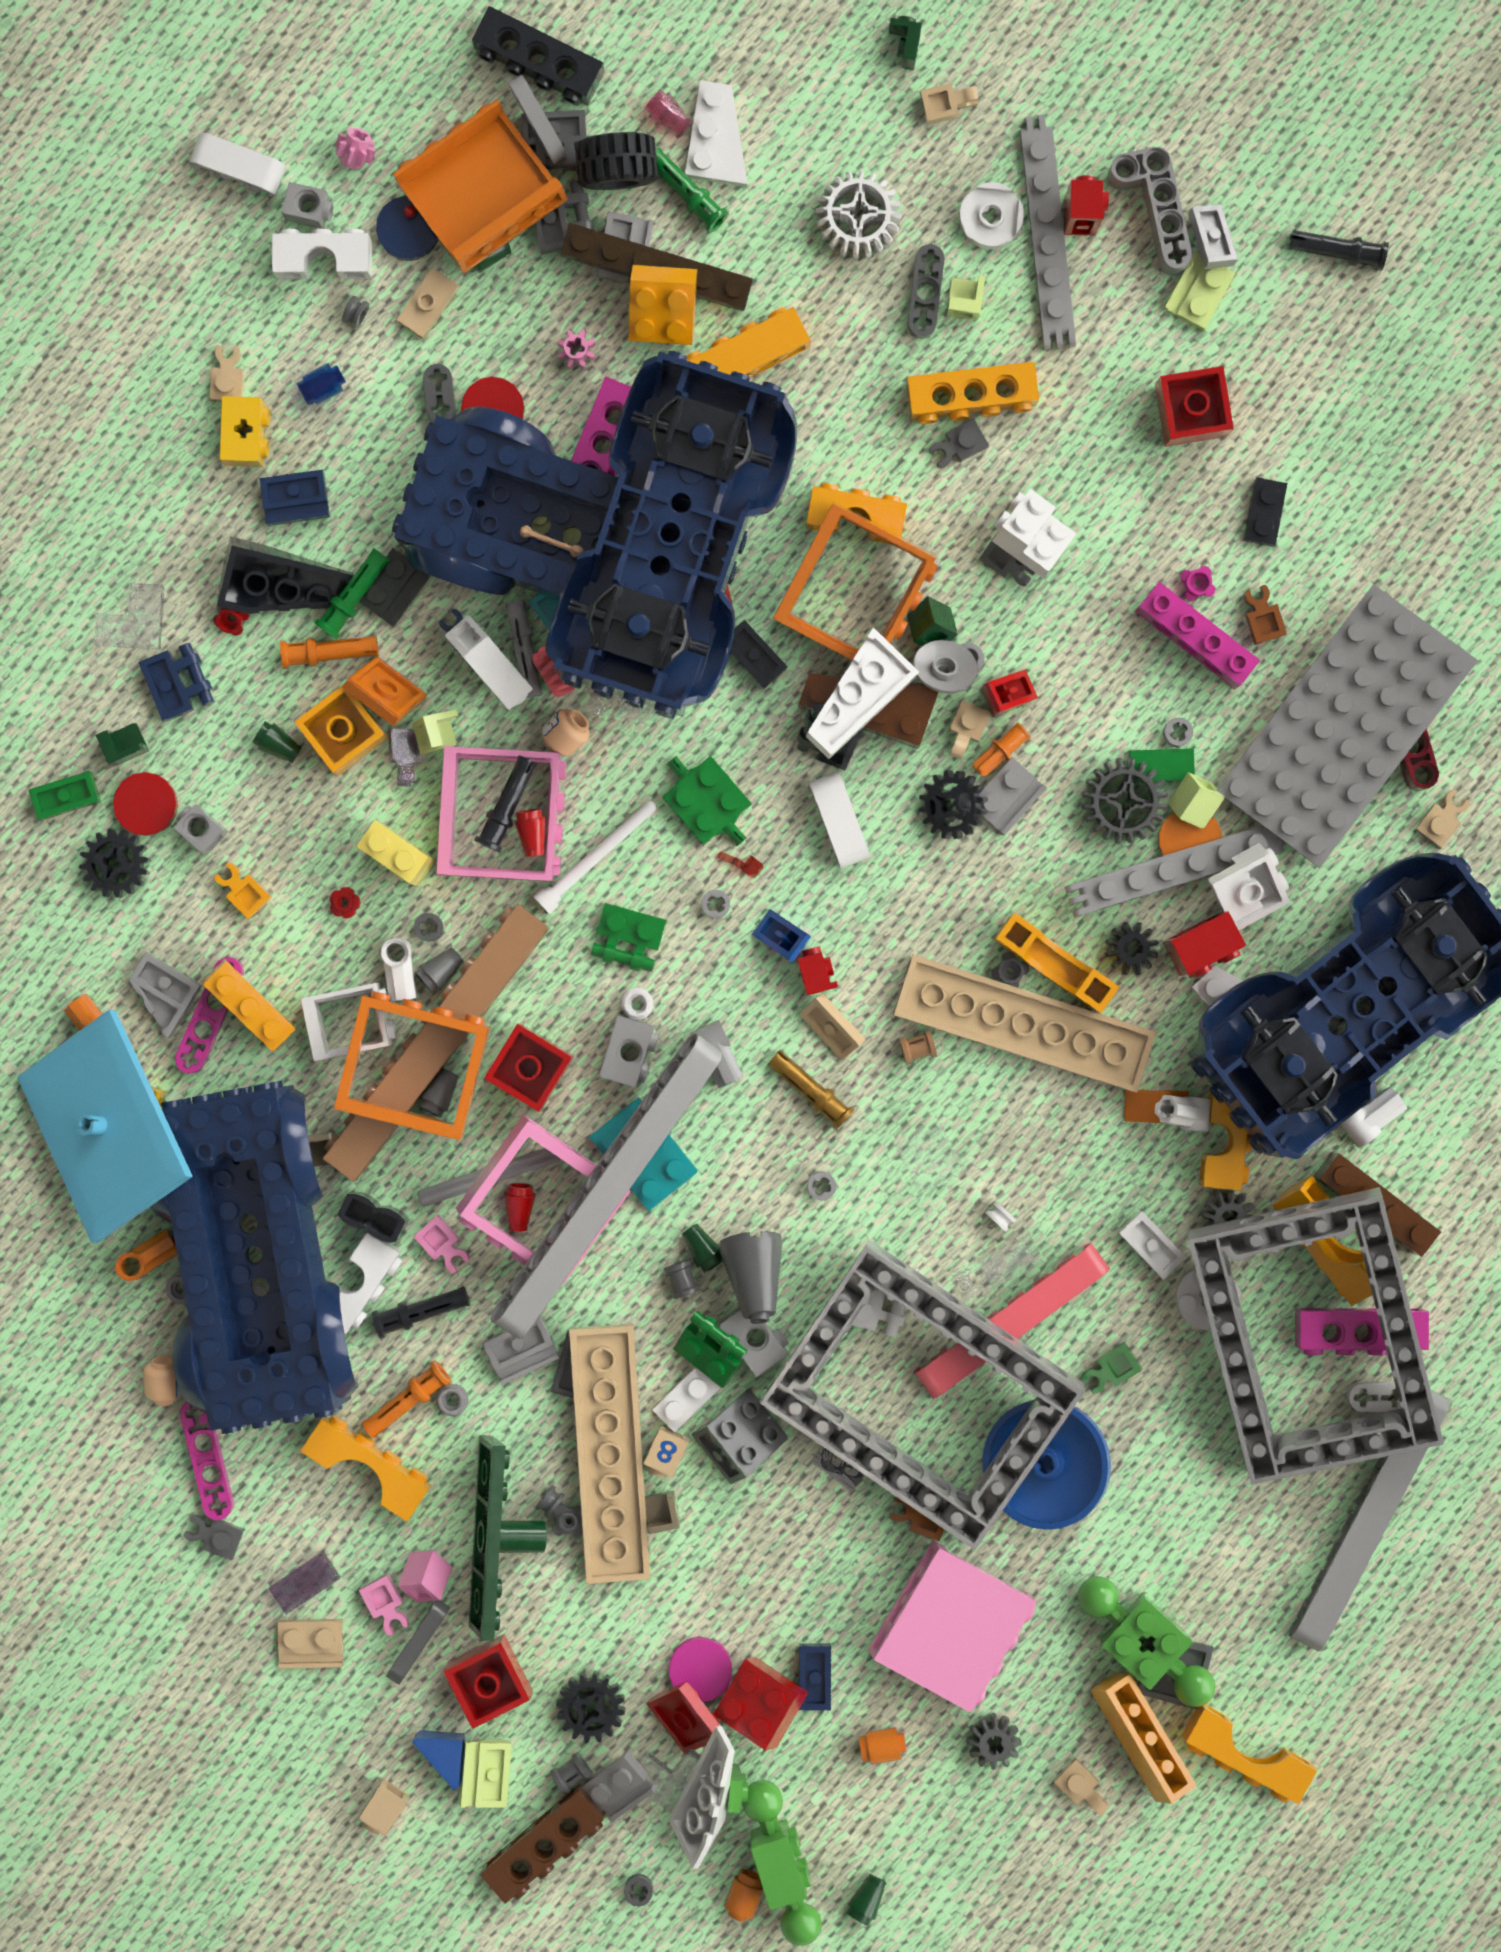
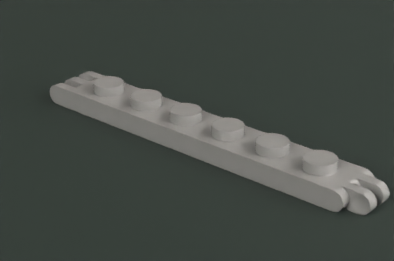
(1047, 233)
(1167, 871)

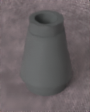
(439, 969)
(439, 1093)

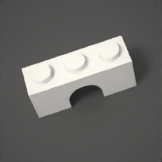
(295, 251)
(376, 1261)

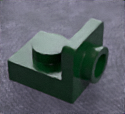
(908, 46)

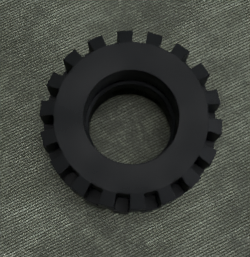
(616, 161)

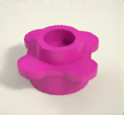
(1203, 575)

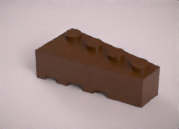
(900, 720)

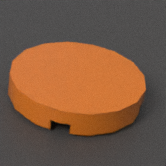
(1181, 835)

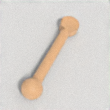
(527, 532)

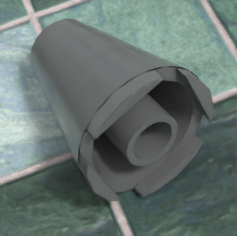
(754, 1272)

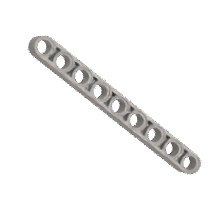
(1358, 1542)

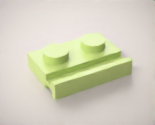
(1199, 292)
(485, 1773)

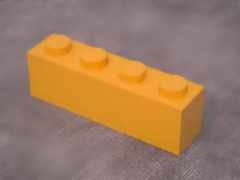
(758, 345)
(1143, 1738)

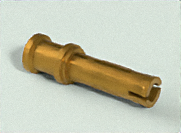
(821, 1098)

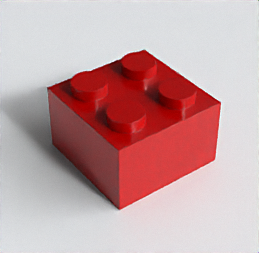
(1194, 406)
(1204, 944)
(529, 1067)
(488, 1681)
(760, 1703)

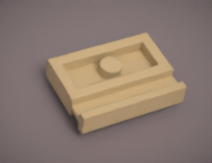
(310, 1643)

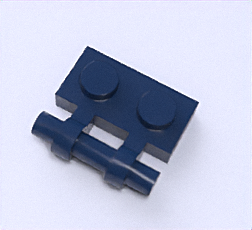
(167, 686)

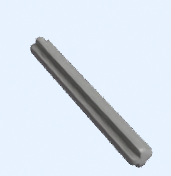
(462, 1184)

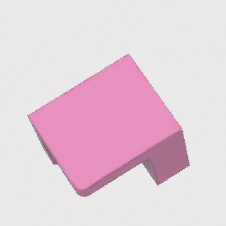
(425, 1576)

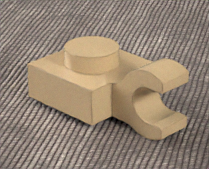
(942, 102)
(968, 725)
(1079, 1784)

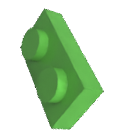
(737, 1791)

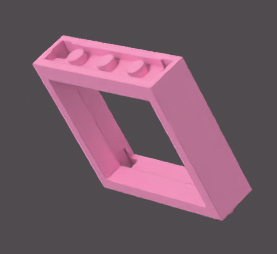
(556, 803)
(522, 1130)

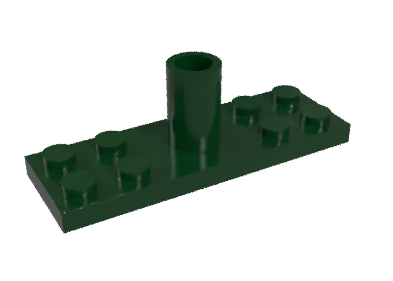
(495, 1537)

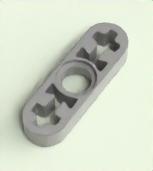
(537, 119)

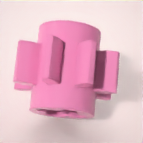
(355, 148)
(580, 358)

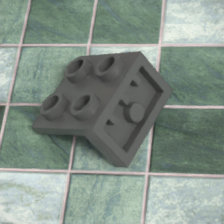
(740, 1437)

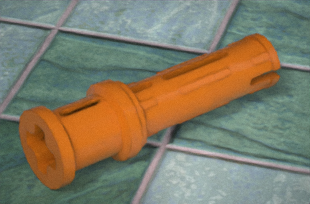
(312, 651)
(418, 1391)

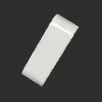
(238, 163)
(839, 820)

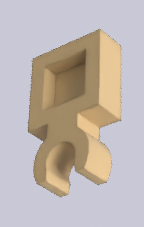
(226, 379)
(1440, 822)

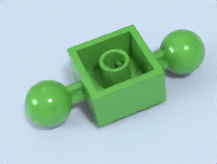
(1192, 1683)
(779, 1866)

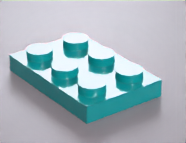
(665, 1170)

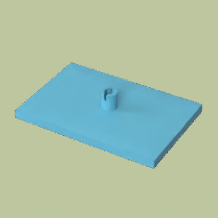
(104, 1126)

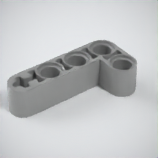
(1157, 211)

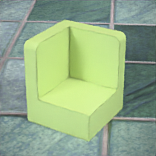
(965, 298)
(435, 731)
(1195, 800)

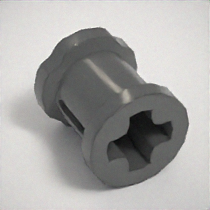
(682, 1278)
(571, 1773)

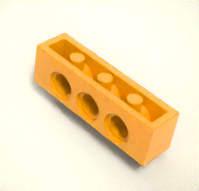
(1019, 377)

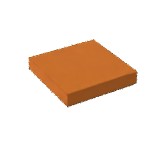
(384, 691)

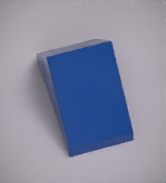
(781, 935)
(444, 1753)

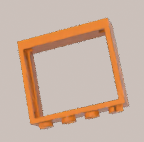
(909, 600)
(399, 1117)

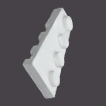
(864, 690)

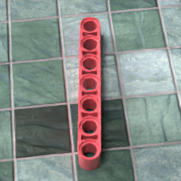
(1018, 1317)

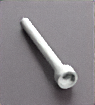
(550, 896)

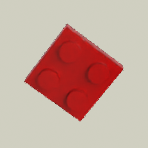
(684, 1716)

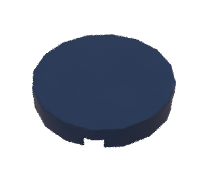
(403, 236)

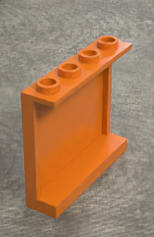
(479, 186)

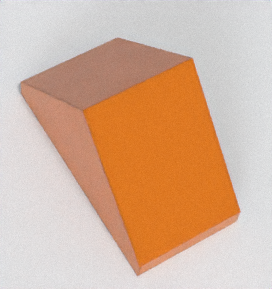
(1141, 1105)

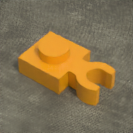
(246, 893)

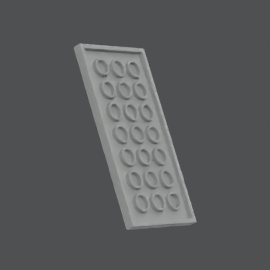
(1346, 725)

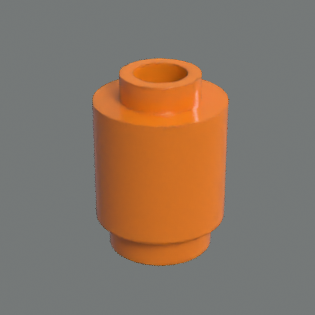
(882, 1746)
(744, 1895)

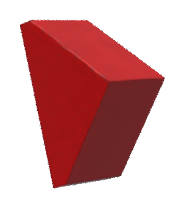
(1008, 692)

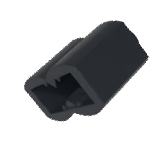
(366, 1212)

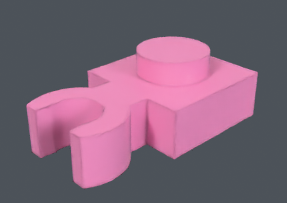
(438, 1239)
(382, 1599)

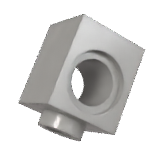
(297, 196)
(214, 830)

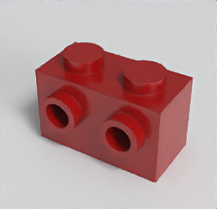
(1084, 206)

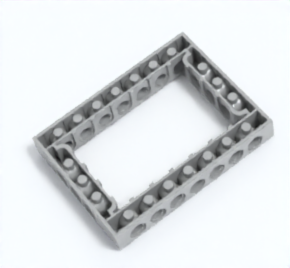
(1337, 1443)
(960, 1514)

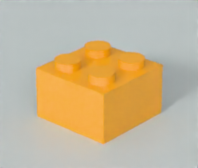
(662, 304)
(341, 730)

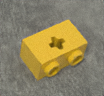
(235, 415)

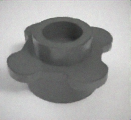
(1009, 961)
(562, 1527)

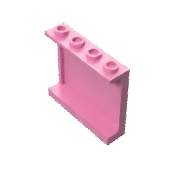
(952, 1627)

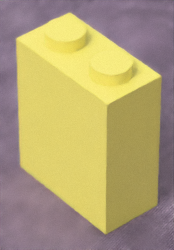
(396, 853)

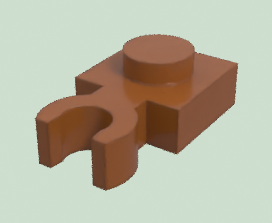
(1265, 620)
(919, 1523)

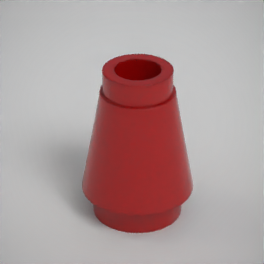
(531, 831)
(519, 1205)

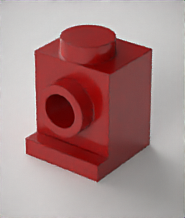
(816, 971)

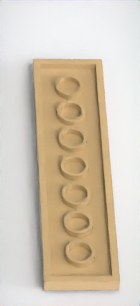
(1024, 1023)
(609, 1453)

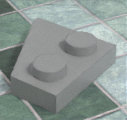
(164, 991)

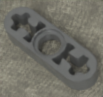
(920, 267)
(418, 1641)

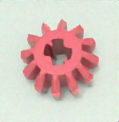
(550, 676)

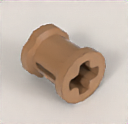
(918, 1047)

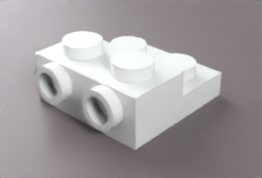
(1033, 533)
(1250, 886)

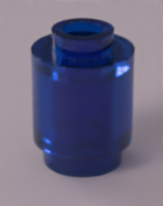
(321, 384)

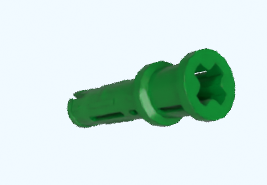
(700, 197)
(343, 606)

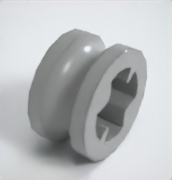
(1169, 729)
(717, 893)
(825, 1194)

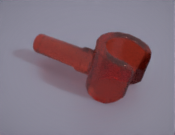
(750, 867)

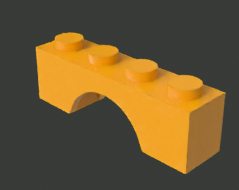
(1055, 963)
(1340, 1263)
(400, 1487)
(1283, 1772)

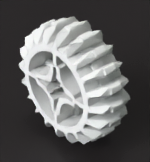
(846, 211)

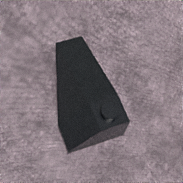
(271, 579)

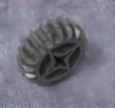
(1097, 796)

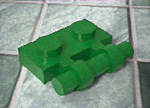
(630, 927)
(710, 1349)

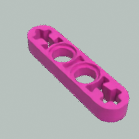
(203, 1013)
(201, 1459)

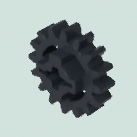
(939, 806)
(117, 851)
(579, 1700)

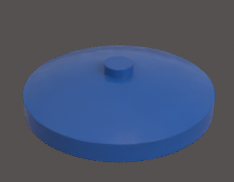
(1065, 1479)

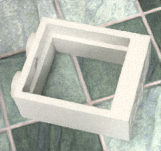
(489, 662)
(316, 1028)

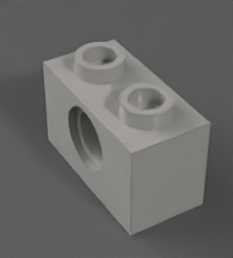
(614, 1065)
(761, 1355)

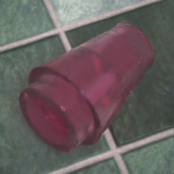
(667, 112)

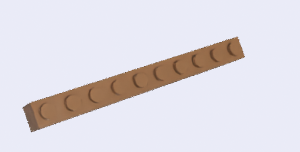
(436, 1044)

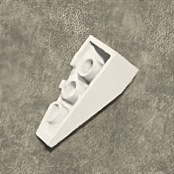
(704, 1799)

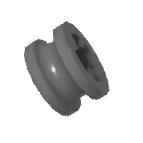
(355, 312)
(425, 918)
(549, 1501)
(634, 1899)

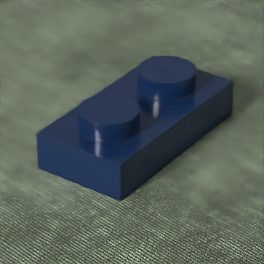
(815, 1675)

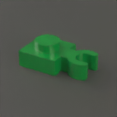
(1116, 1366)

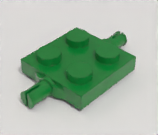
(706, 800)

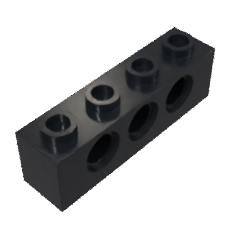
(499, 27)

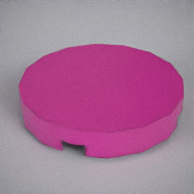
(703, 1665)

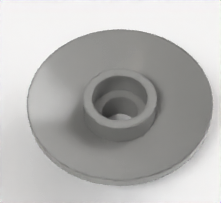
(946, 657)

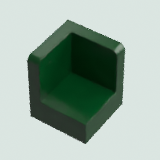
(931, 622)
(122, 744)

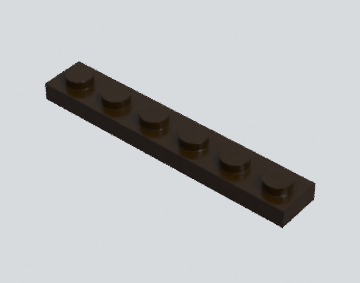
(620, 255)

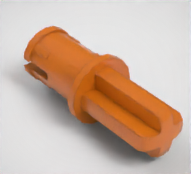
(1001, 750)

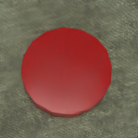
(495, 394)
(145, 804)

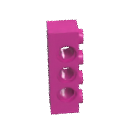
(610, 397)
(1197, 635)
(1311, 1322)

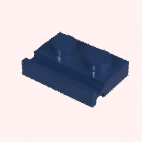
(294, 497)

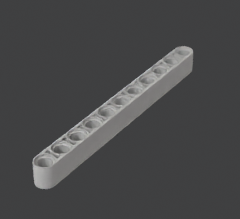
(606, 1186)

